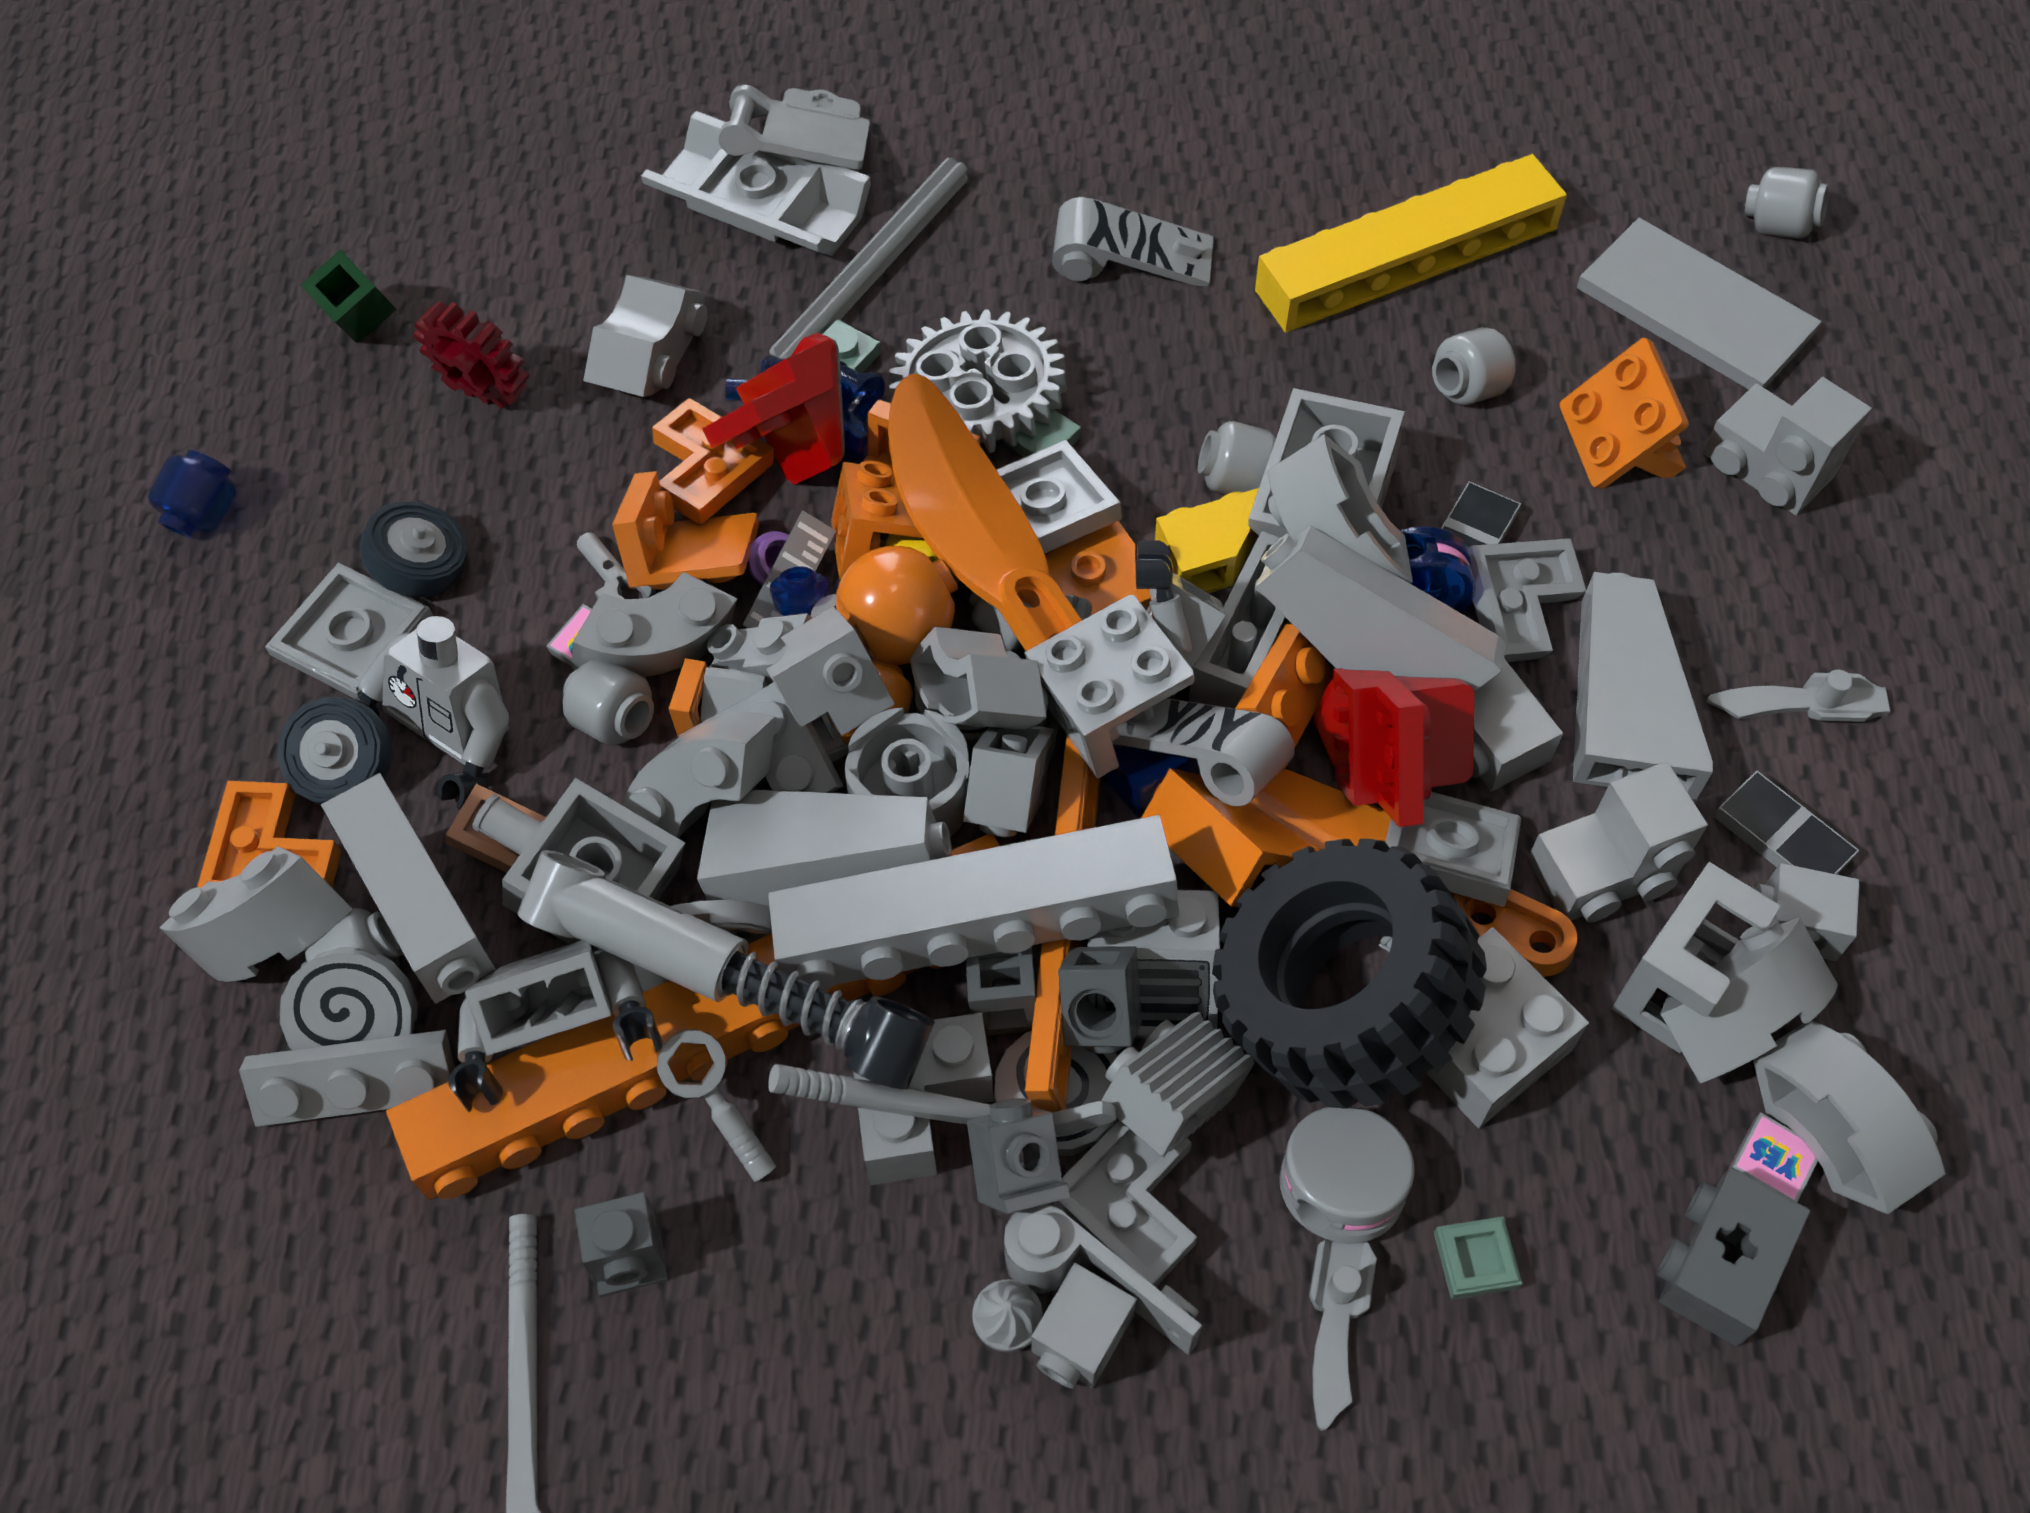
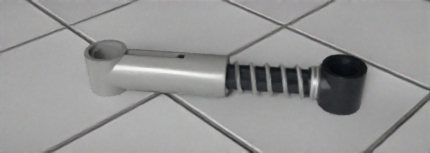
(579, 902)

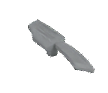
(1823, 697)
(1342, 1291)

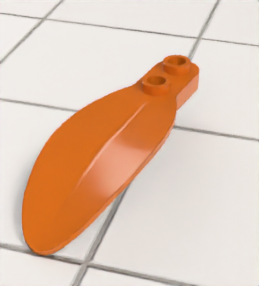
(971, 513)
(1326, 814)

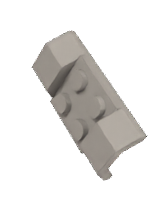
(764, 190)

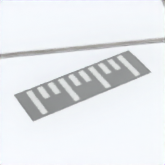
(802, 548)

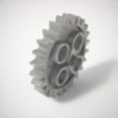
(990, 372)

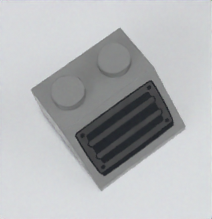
(1172, 962)

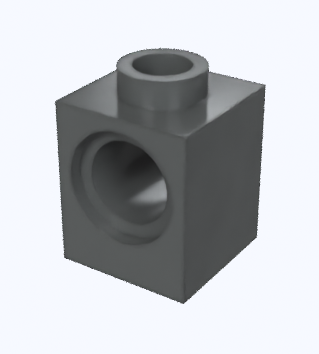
(1109, 973)

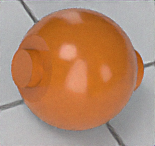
(895, 601)

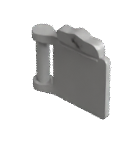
(803, 126)

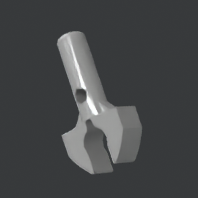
(607, 567)

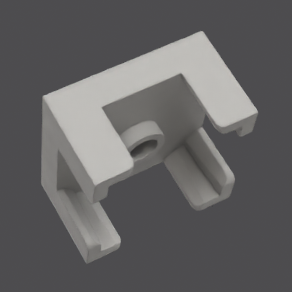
(1688, 948)

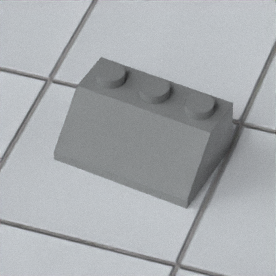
(1360, 428)

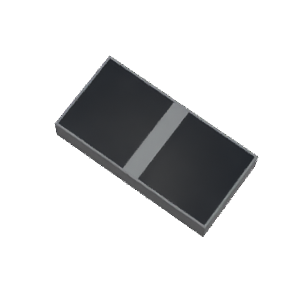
(1481, 516)
(1783, 828)

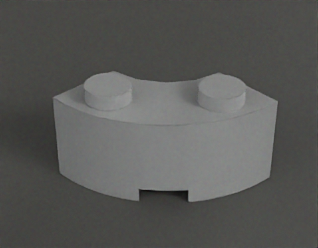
(645, 336)
(1330, 492)
(654, 631)
(976, 681)
(706, 763)
(250, 917)
(1771, 982)
(1849, 1116)

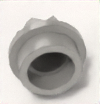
(1006, 1315)

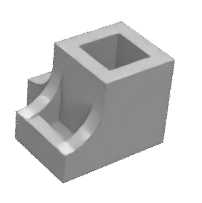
(829, 674)

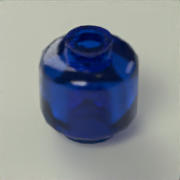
(192, 493)

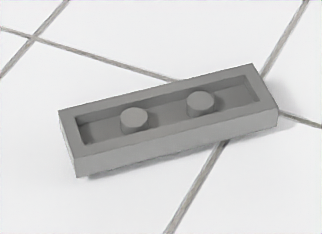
(344, 1077)

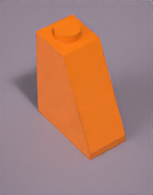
(1217, 840)

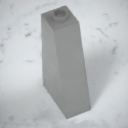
(1370, 616)
(1633, 689)
(812, 837)
(408, 889)

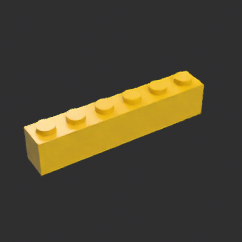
(1408, 242)

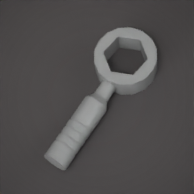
(723, 1112)

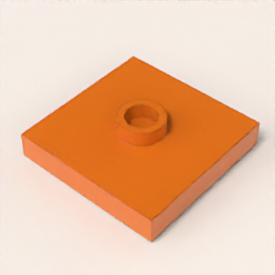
(1098, 568)

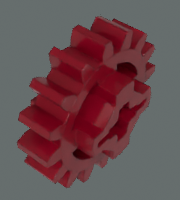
(471, 354)

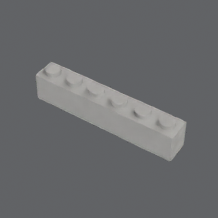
(975, 904)

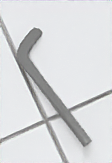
(914, 1102)
(522, 1367)

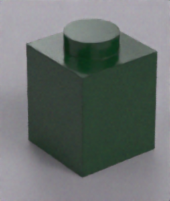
(348, 296)

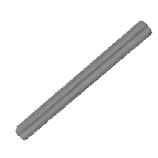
(875, 256)

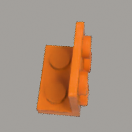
(864, 508)
(660, 550)

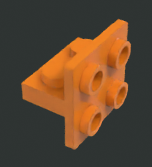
(1627, 418)

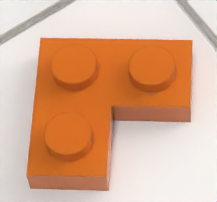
(707, 475)
(254, 822)

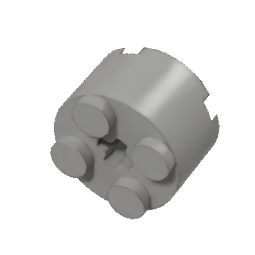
(911, 758)

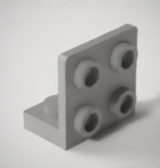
(1106, 675)

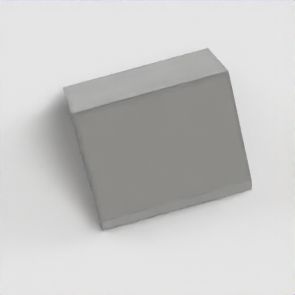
(727, 687)

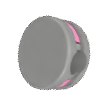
(1346, 1174)

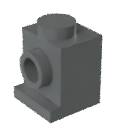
(1003, 991)
(995, 1153)
(621, 1244)

